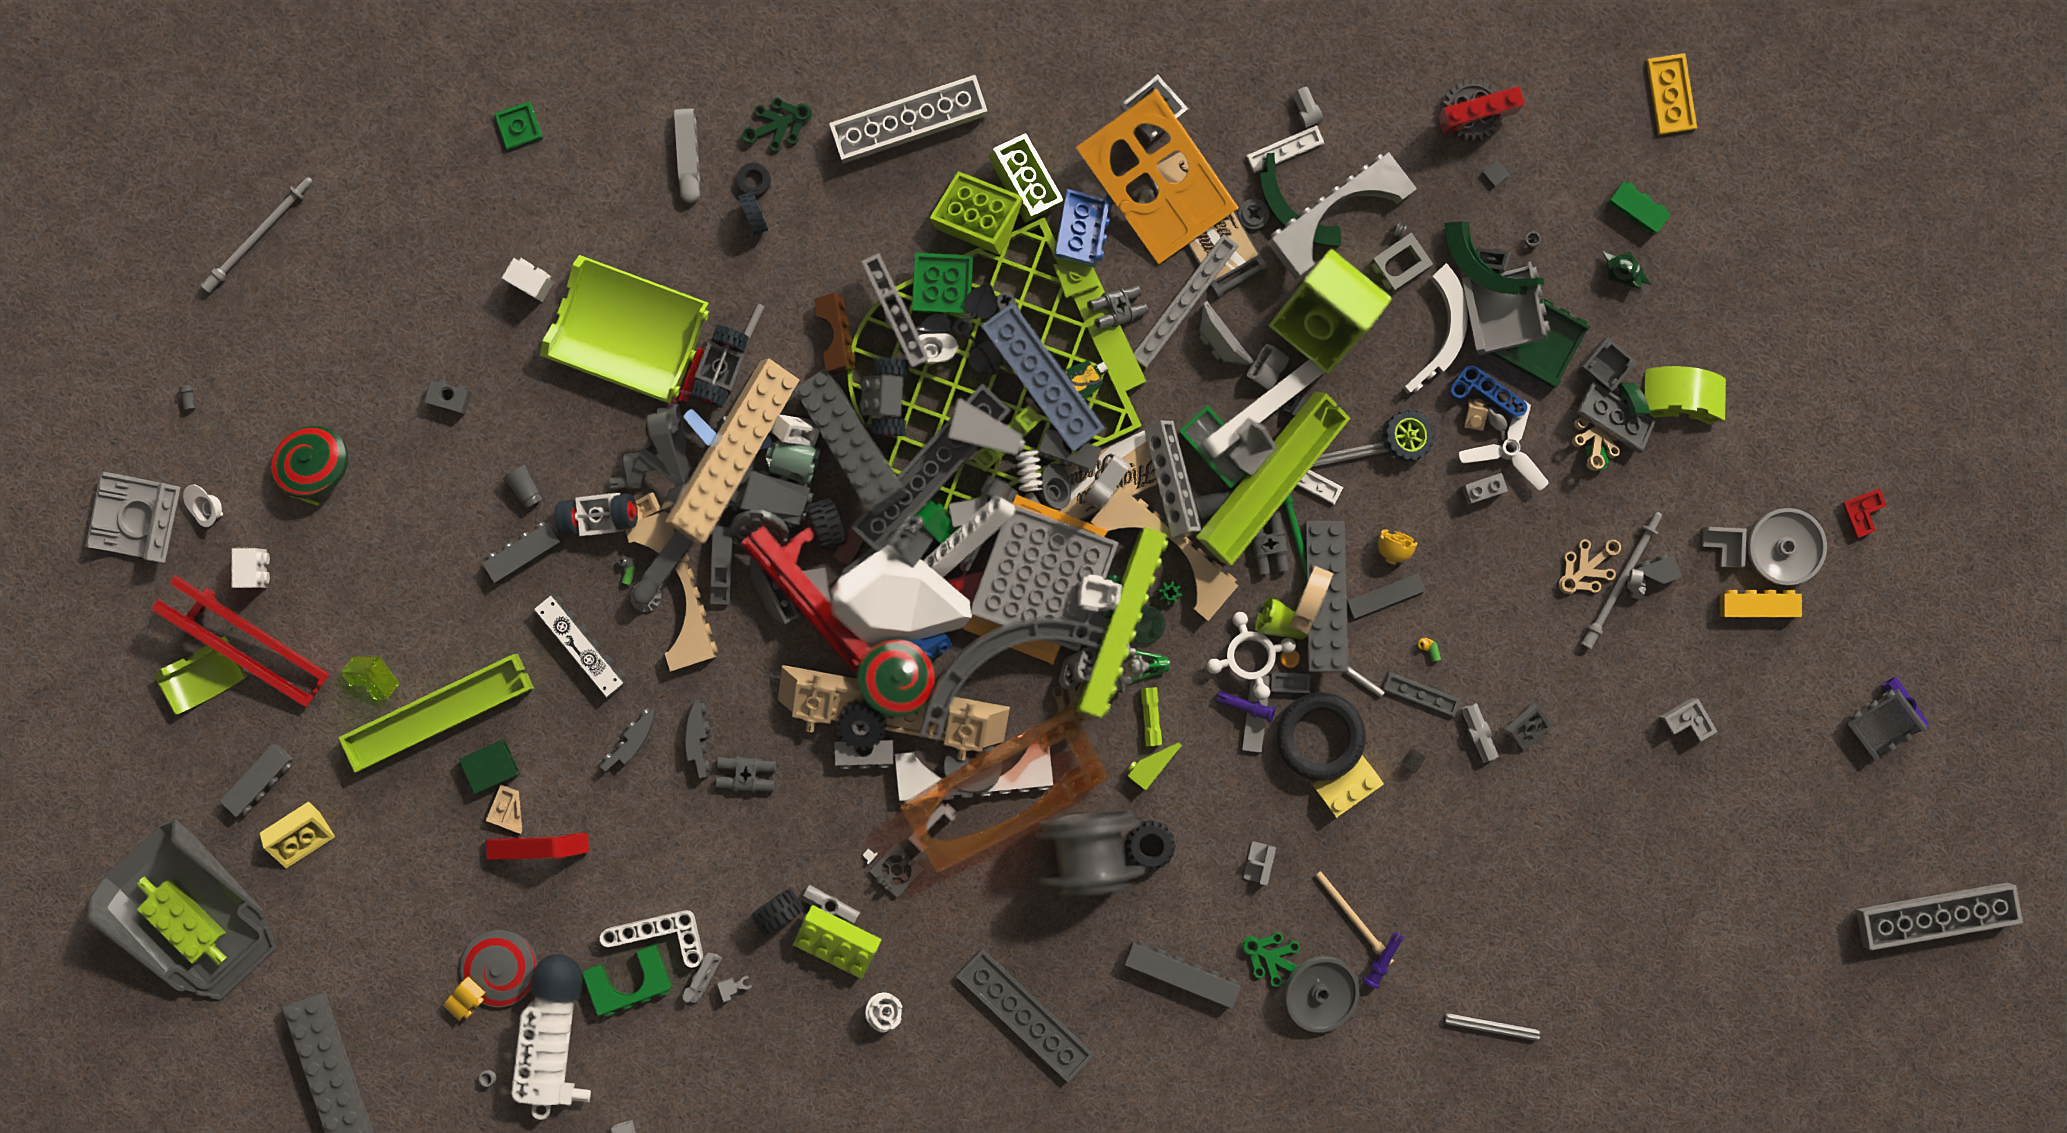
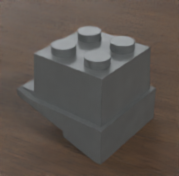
(1151, 131)

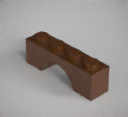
(839, 355)

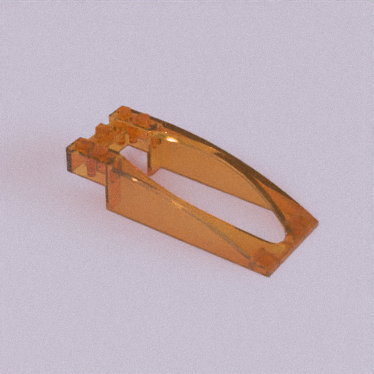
(1062, 795)

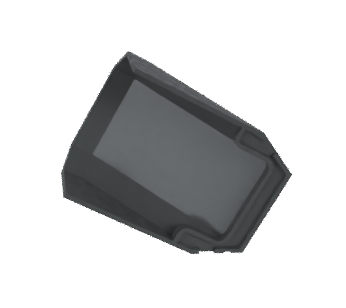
(180, 856)

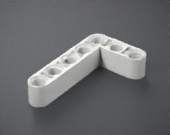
(657, 930)

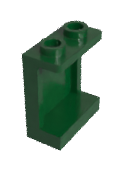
(488, 766)

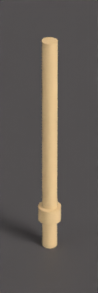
(1377, 946)

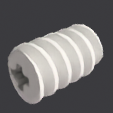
(1028, 471)

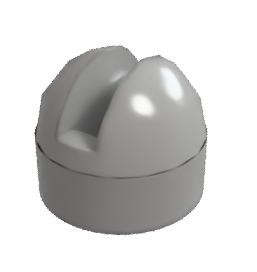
(484, 1078)

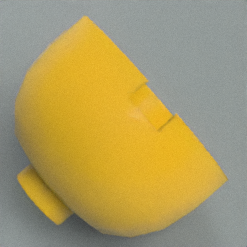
(1396, 546)

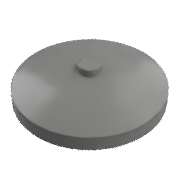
(1787, 546)

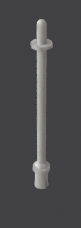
(220, 273)
(1596, 628)

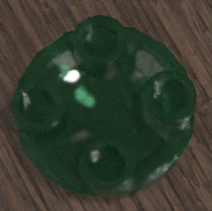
(1150, 626)

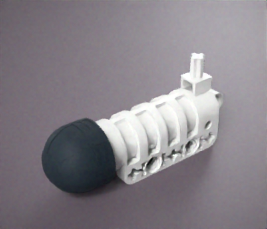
(555, 987)

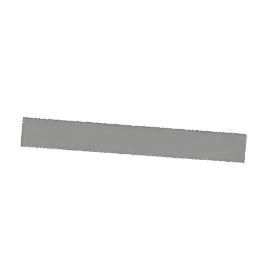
(1185, 301)

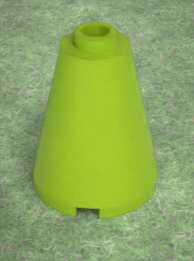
(1277, 620)

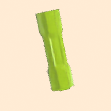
(1151, 716)

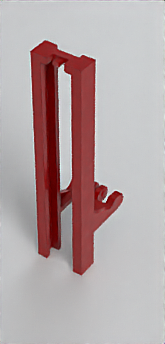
(782, 569)
(206, 599)

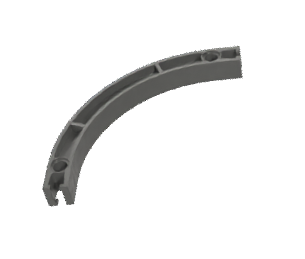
(992, 643)

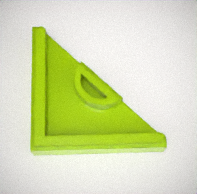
(1073, 283)

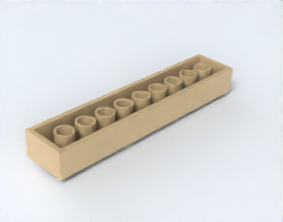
(732, 451)

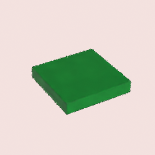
(518, 125)

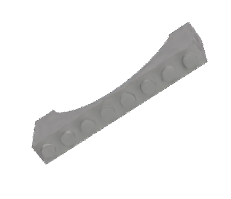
(1380, 179)

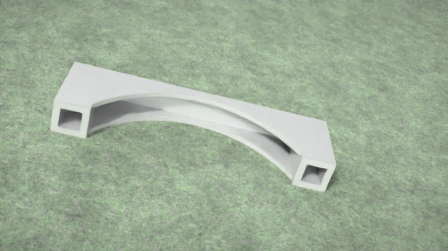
(1030, 771)

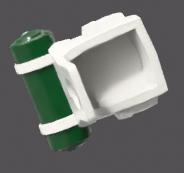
(1100, 594)

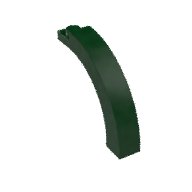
(1323, 235)
(1466, 257)

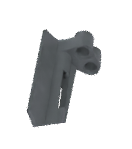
(990, 489)

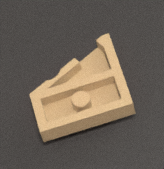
(506, 809)

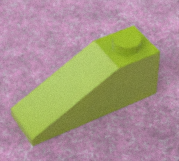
(1149, 767)

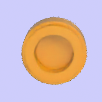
(1290, 659)

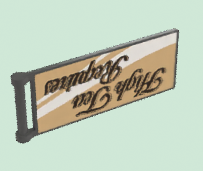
(1174, 170)
(1138, 478)

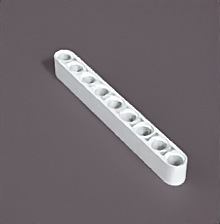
(1263, 406)

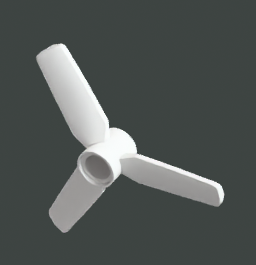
(1519, 459)

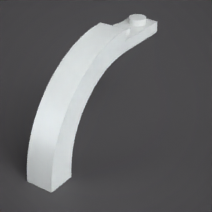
(1456, 306)

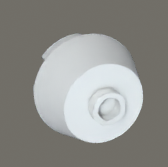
(883, 1012)

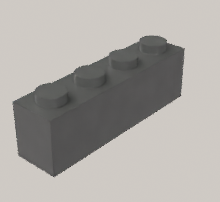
(522, 552)
(257, 780)

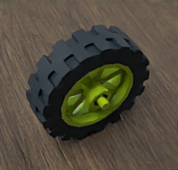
(1391, 438)

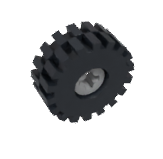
(859, 713)

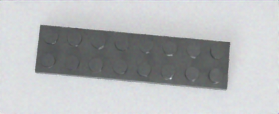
(1329, 629)
(1025, 1015)

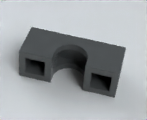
(1053, 447)

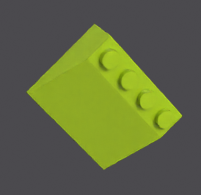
(977, 212)

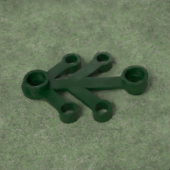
(780, 122)

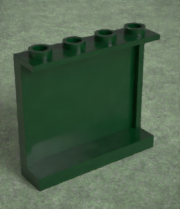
(1548, 358)

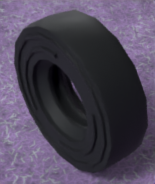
(750, 168)

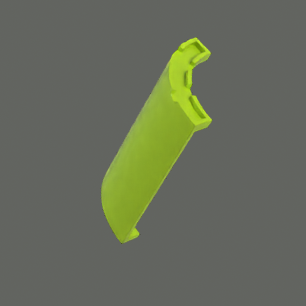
(625, 329)

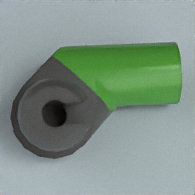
(629, 569)

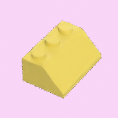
(1348, 789)
(296, 835)

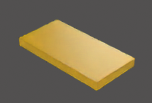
(1671, 94)

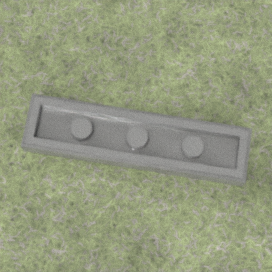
(1254, 726)

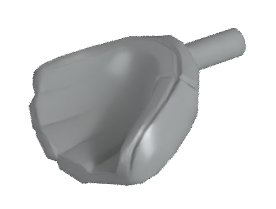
(1497, 422)

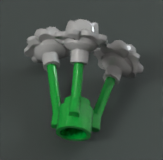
(1138, 666)

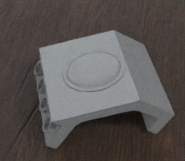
(133, 516)

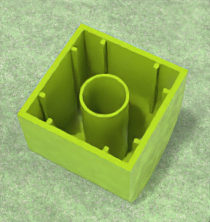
(1330, 311)

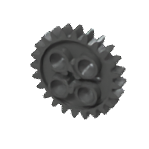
(1467, 92)

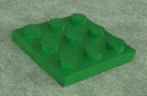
(942, 282)

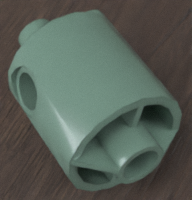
(793, 460)

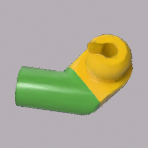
(1431, 647)

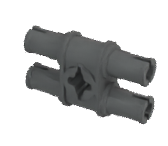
(1124, 312)
(1279, 550)
(740, 765)

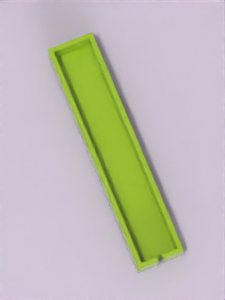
(1269, 486)
(1135, 583)
(436, 713)

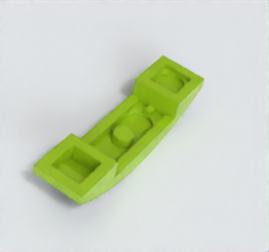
(1021, 424)

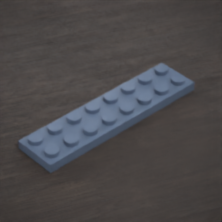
(1042, 377)

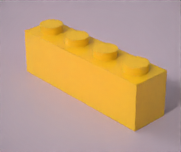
(1760, 605)

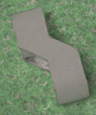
(1636, 584)

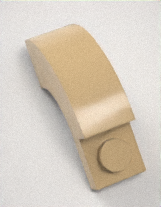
(1311, 600)

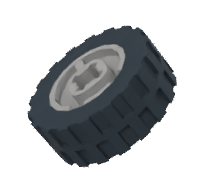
(753, 213)

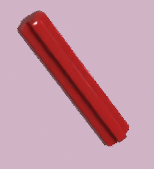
(689, 380)

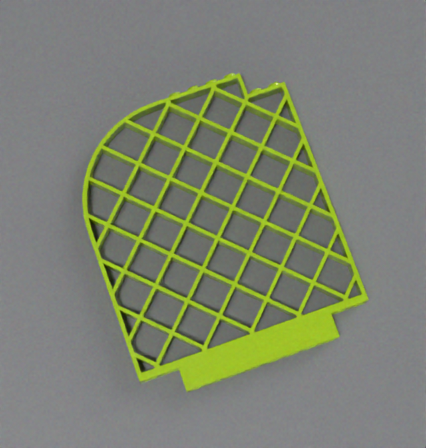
(1109, 343)

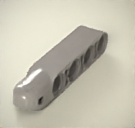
(687, 154)

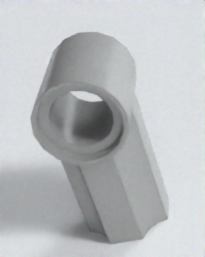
(1309, 112)

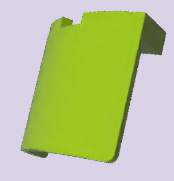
(1686, 391)
(198, 679)

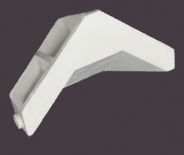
(897, 601)

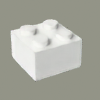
(523, 276)
(250, 568)

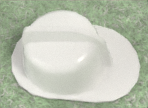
(939, 347)
(202, 506)

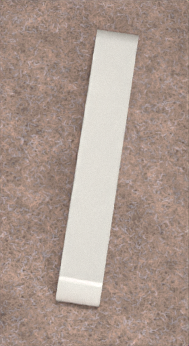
(969, 536)

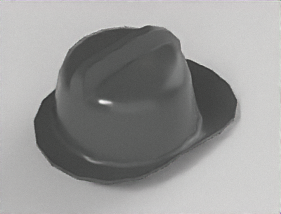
(1055, 486)

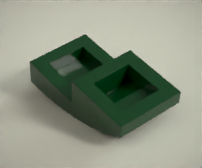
(1636, 401)

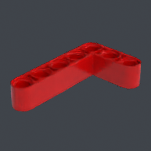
(537, 847)

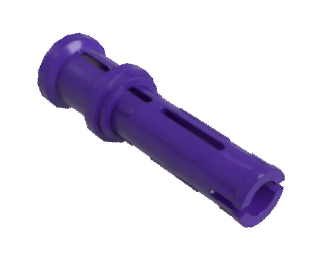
(1255, 709)
(1380, 967)

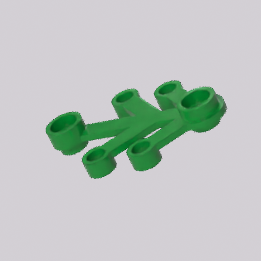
(1271, 956)

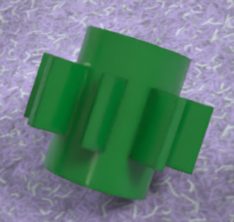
(1173, 597)

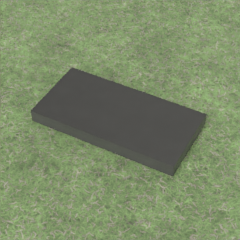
(1614, 417)

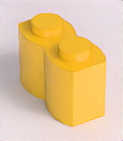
(463, 999)

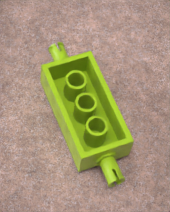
(181, 920)

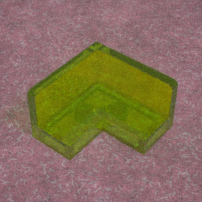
(372, 674)

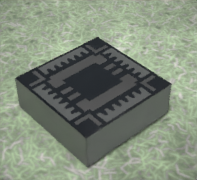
(1293, 405)

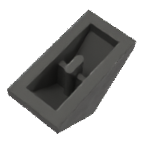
(1494, 259)

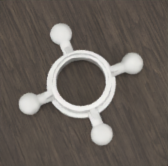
(1240, 620)

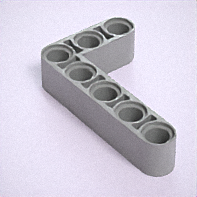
(1107, 482)

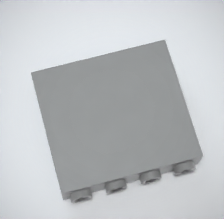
(1505, 319)

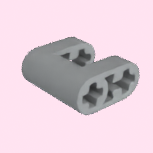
(1075, 664)

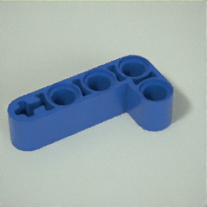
(1491, 395)

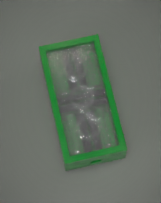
(1200, 429)

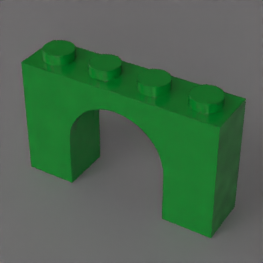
(608, 999)

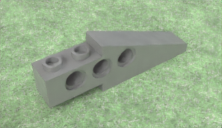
(895, 310)

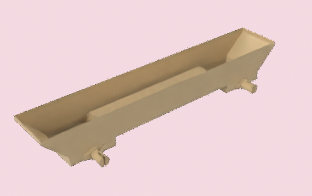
(822, 695)

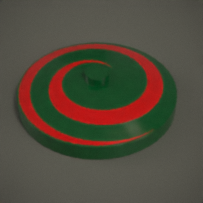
(309, 462)
(896, 678)

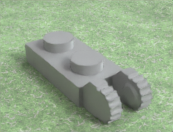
(702, 978)

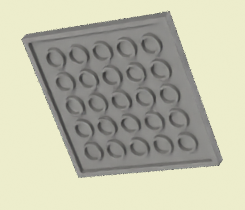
(1039, 571)

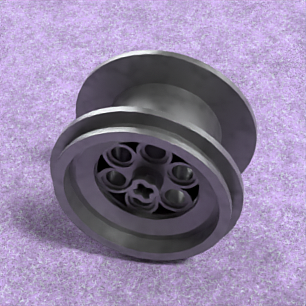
(1089, 851)

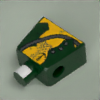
(1086, 377)

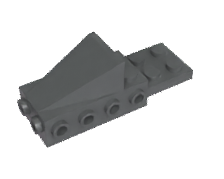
(772, 495)

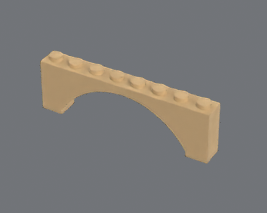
(1211, 584)
(694, 639)

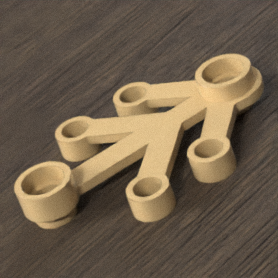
(1599, 436)
(1586, 568)

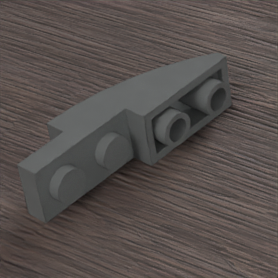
(721, 565)
(696, 729)
(637, 735)

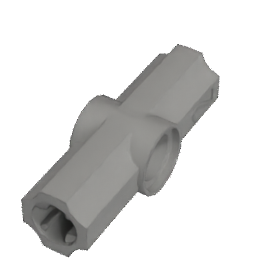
(1479, 732)
(818, 898)

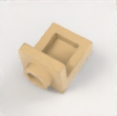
(1476, 414)
(647, 506)

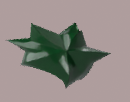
(1626, 270)

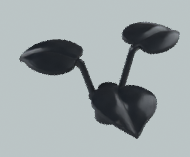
(983, 304)

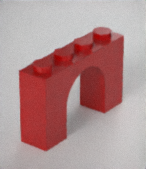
(1501, 103)

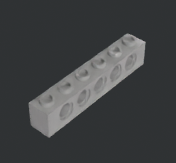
(1172, 479)

